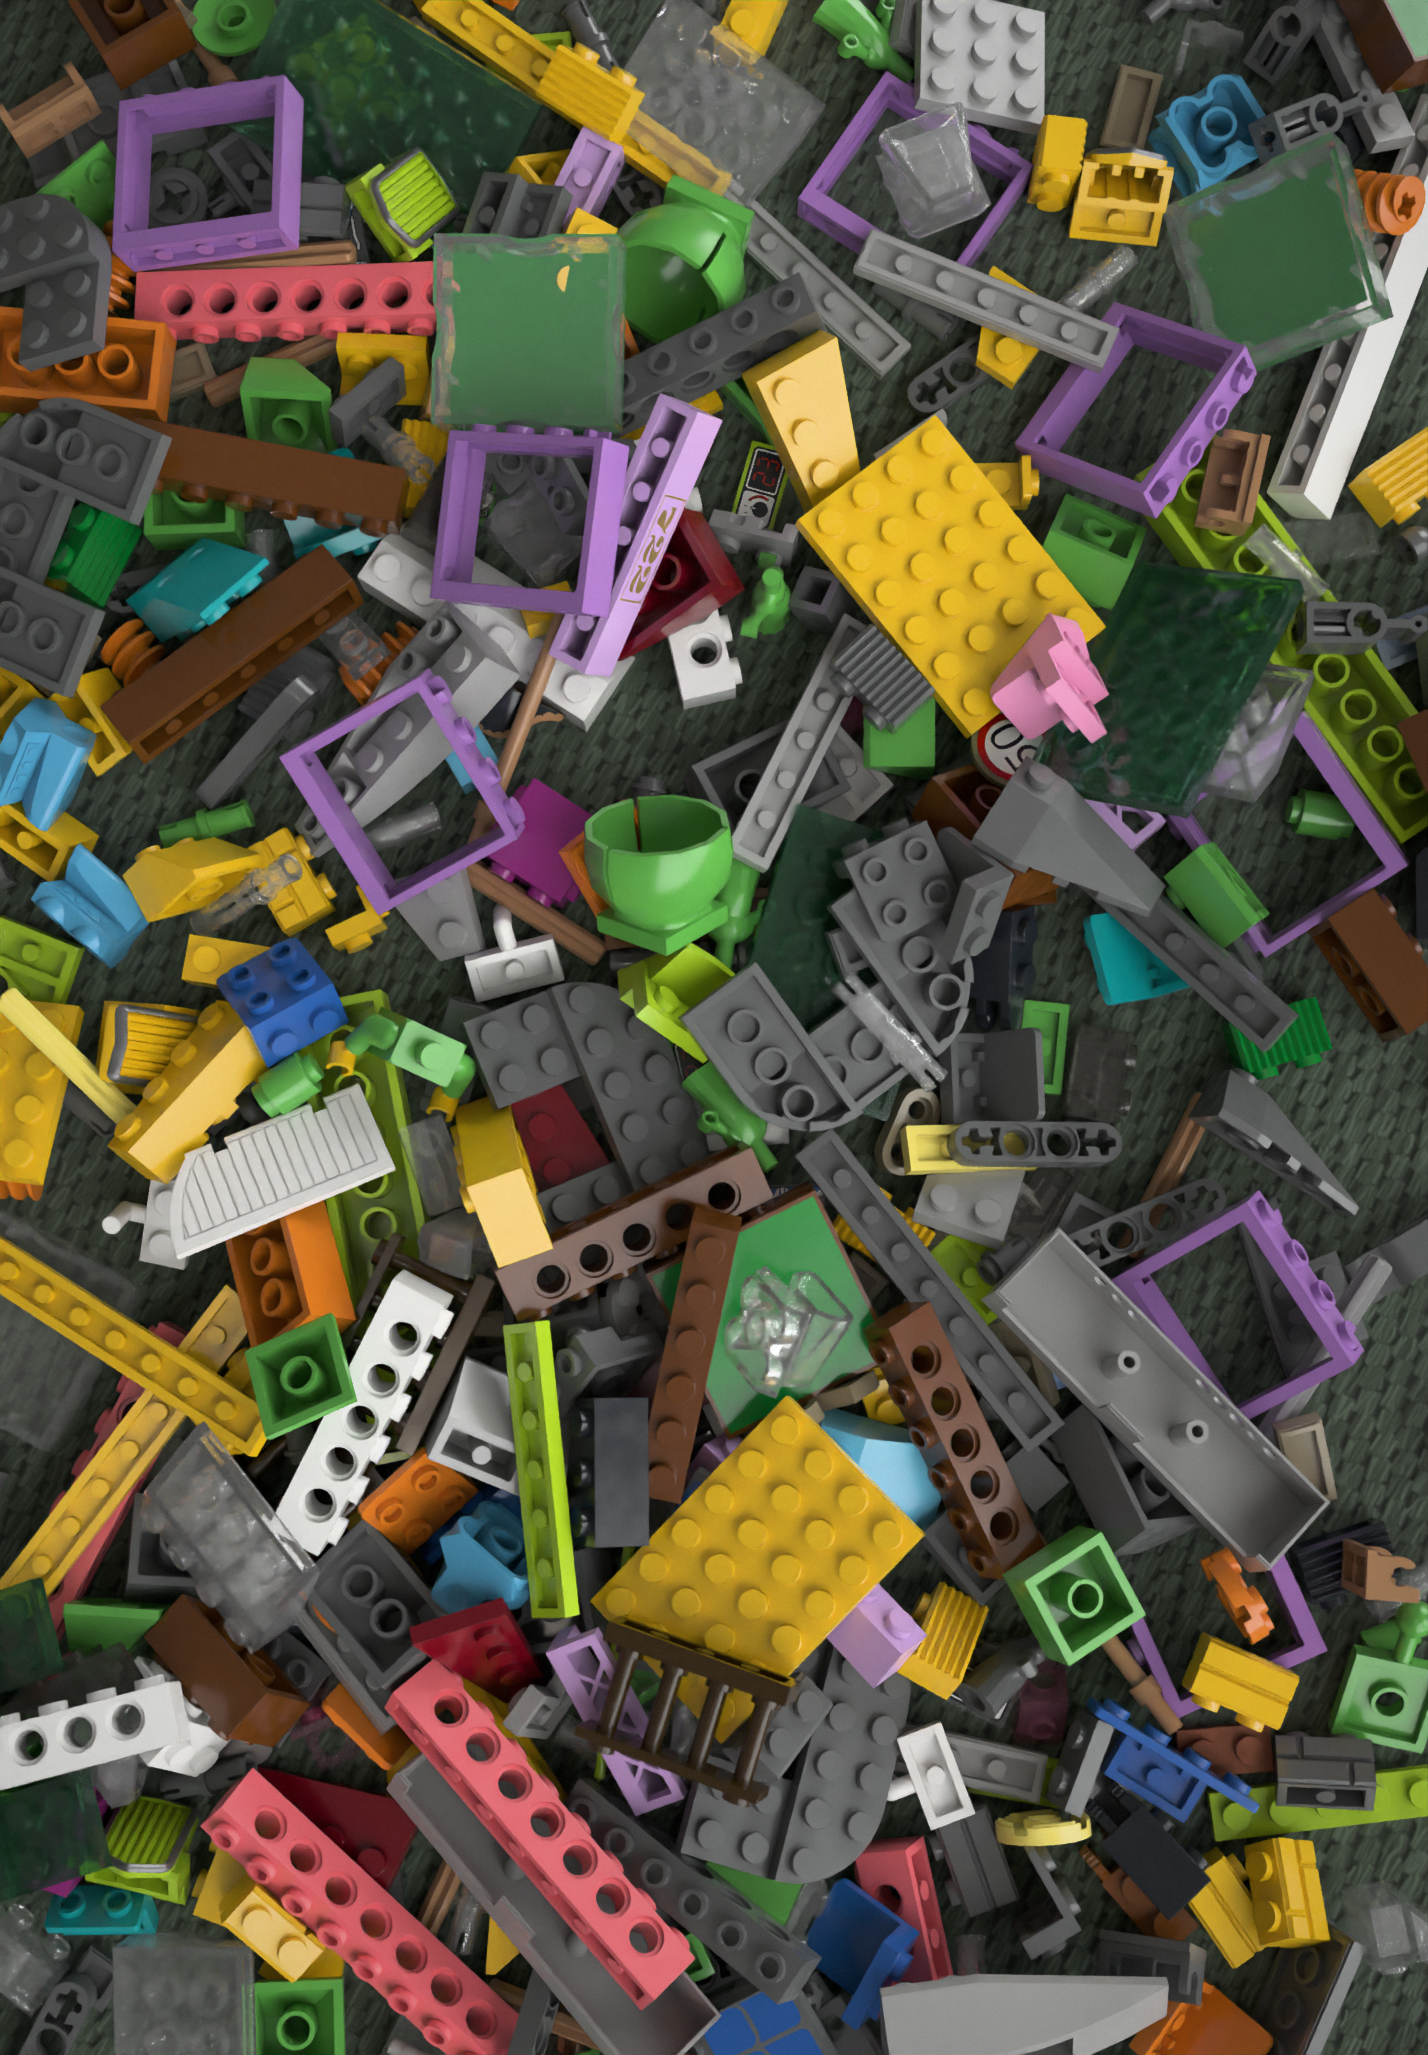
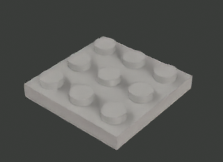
(984, 58)

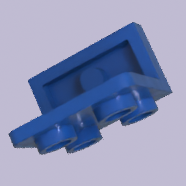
(283, 1000)
(861, 1948)

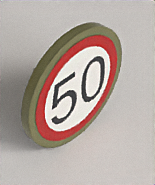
(1000, 749)

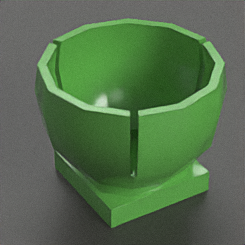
(684, 260)
(669, 886)

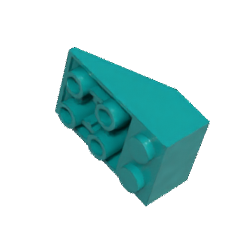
(196, 588)

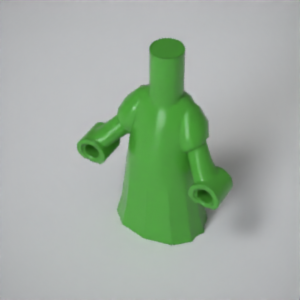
(863, 34)
(769, 600)
(741, 923)
(726, 1115)

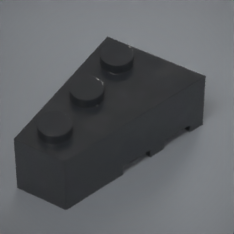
(609, 1473)

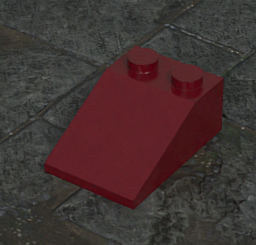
(686, 587)

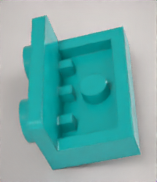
(102, 1912)

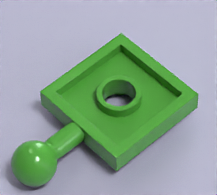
(1380, 1671)

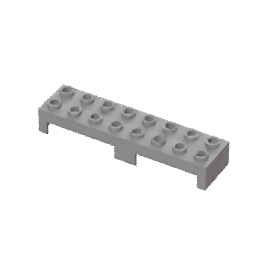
(1156, 1402)
(538, 1931)

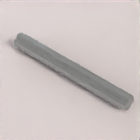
(1352, 1307)

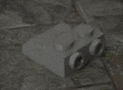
(602, 1365)

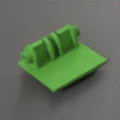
(88, 184)

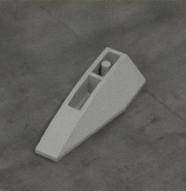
(405, 742)
(477, 1435)
(1018, 2014)

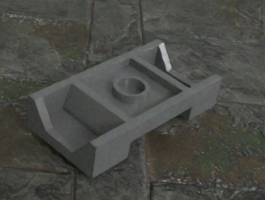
(63, 152)

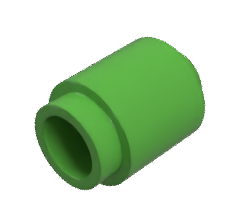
(1318, 815)
(288, 1084)

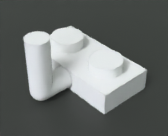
(513, 964)
(155, 1216)
(932, 1775)

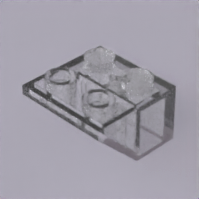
(1387, 1924)

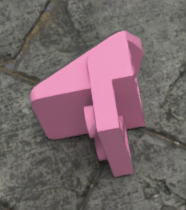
(1052, 682)

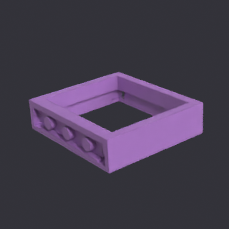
(898, 96)
(218, 238)
(1081, 386)
(462, 507)
(346, 831)
(1393, 858)
(1292, 1267)
(1297, 1614)

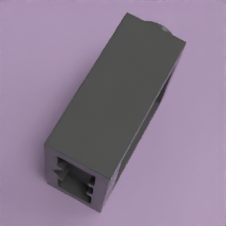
(570, 492)

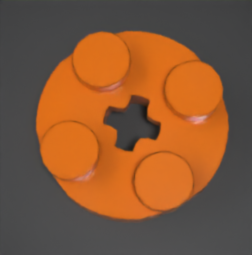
(1241, 1603)

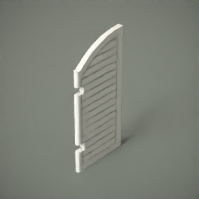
(275, 1170)

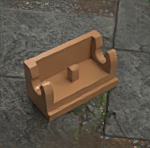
(51, 113)
(1232, 482)
(1369, 1573)

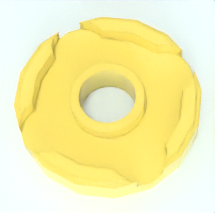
(1041, 1828)

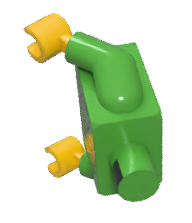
(413, 1049)

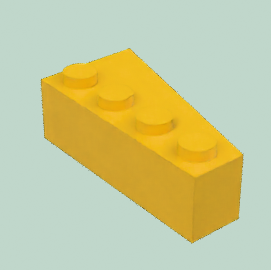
(807, 415)
(189, 1095)
(498, 1181)

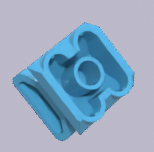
(1208, 133)
(43, 761)
(93, 907)
(483, 1561)

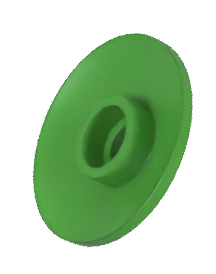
(218, 20)

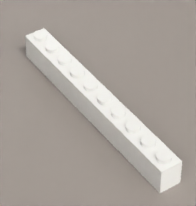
(1354, 366)

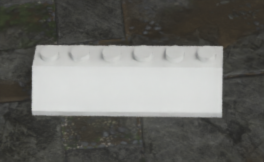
(402, 579)

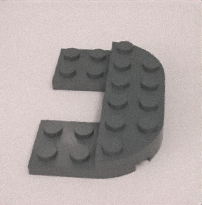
(65, 276)
(45, 464)
(838, 1065)
(628, 1076)
(837, 1791)

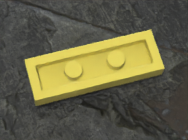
(927, 1151)

